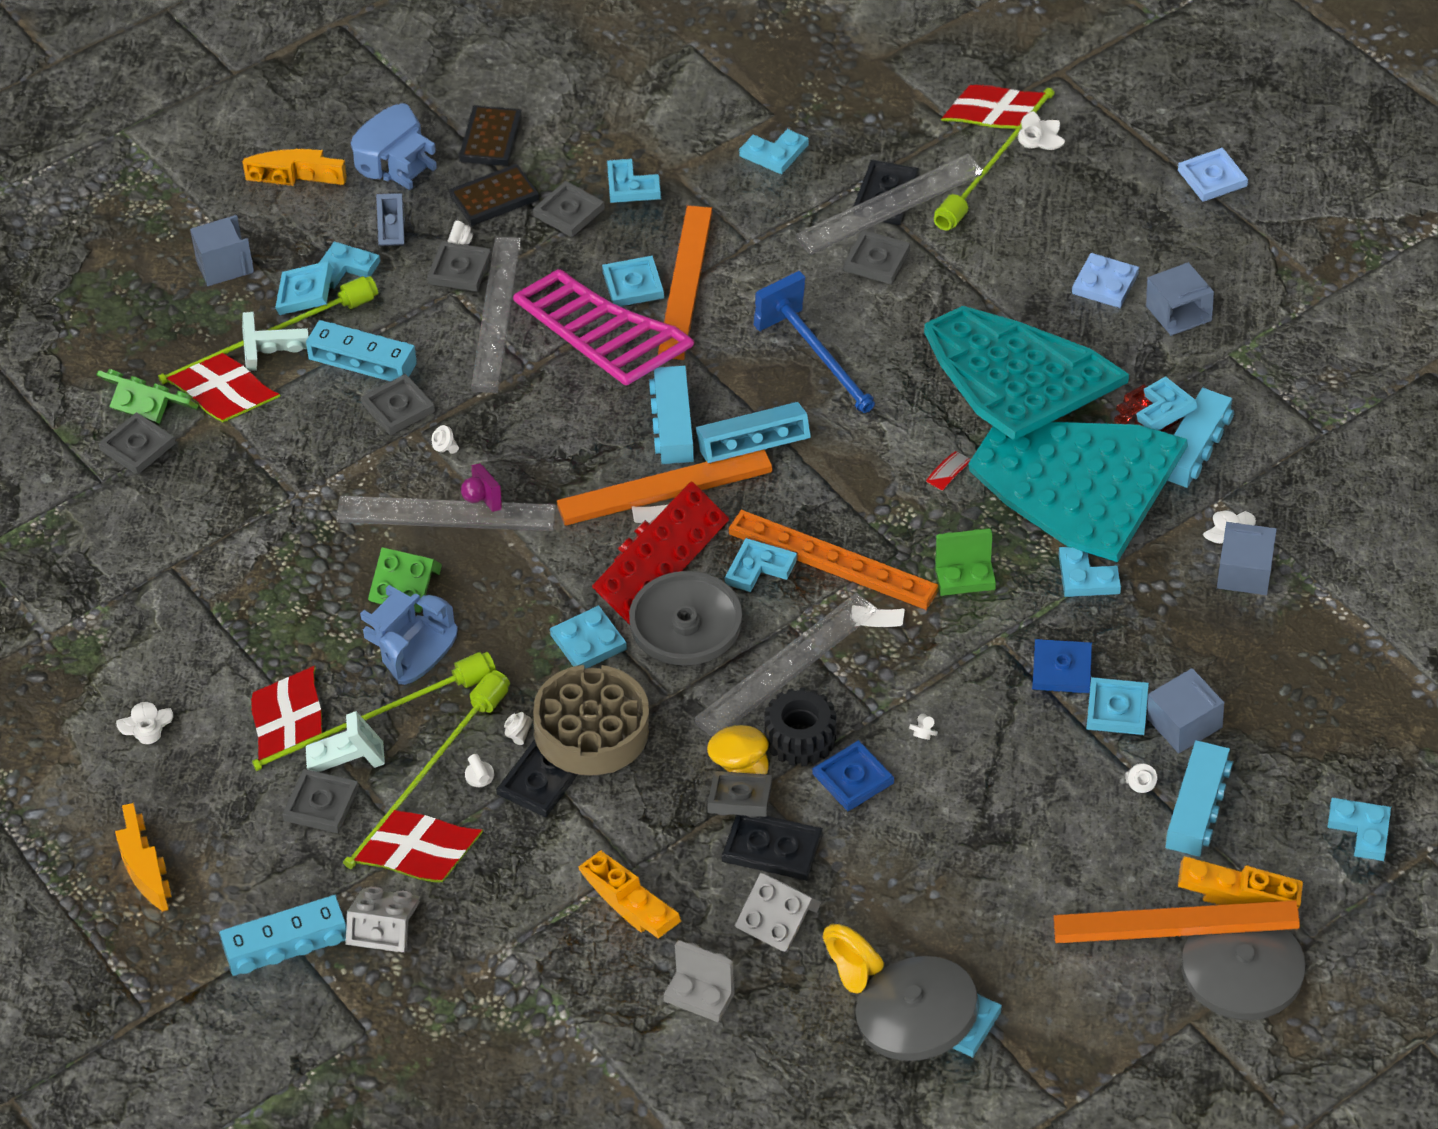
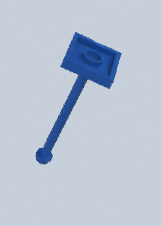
(784, 301)

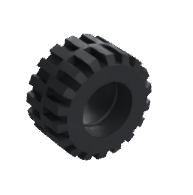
(803, 744)

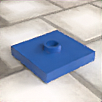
(1062, 666)
(853, 775)

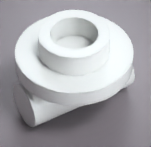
(460, 234)
(443, 440)
(517, 727)
(923, 729)
(478, 772)
(1141, 778)

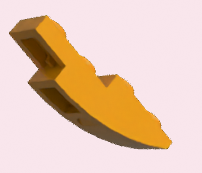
(292, 164)
(142, 860)
(1231, 886)
(627, 897)

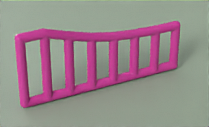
(604, 306)

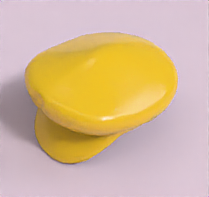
(740, 749)
(852, 955)

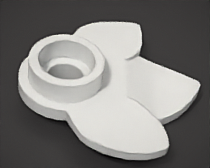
(1040, 133)
(1220, 518)
(145, 722)

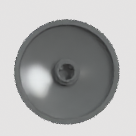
(685, 618)
(1244, 972)
(917, 1008)

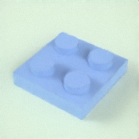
(1212, 174)
(1105, 280)

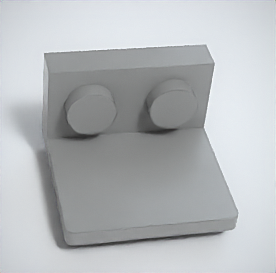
(775, 912)
(380, 919)
(701, 981)

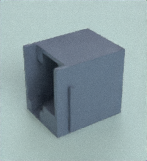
(221, 250)
(1179, 298)
(1246, 558)
(1185, 710)

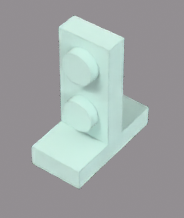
(269, 340)
(346, 746)

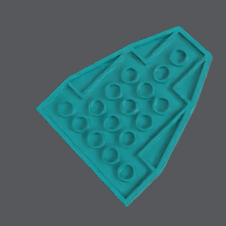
(1017, 372)
(1080, 479)

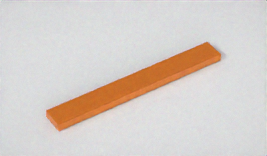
(687, 272)
(661, 486)
(836, 560)
(1176, 921)

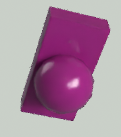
(482, 488)

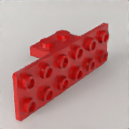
(660, 547)

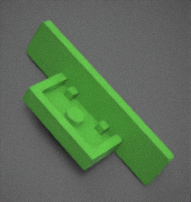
(135, 396)

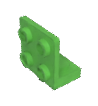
(964, 562)
(403, 572)

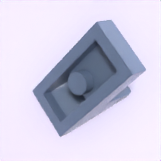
(390, 219)

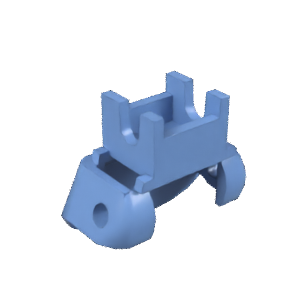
(395, 137)
(410, 642)

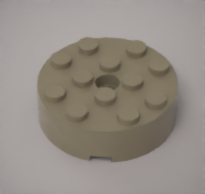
(591, 720)

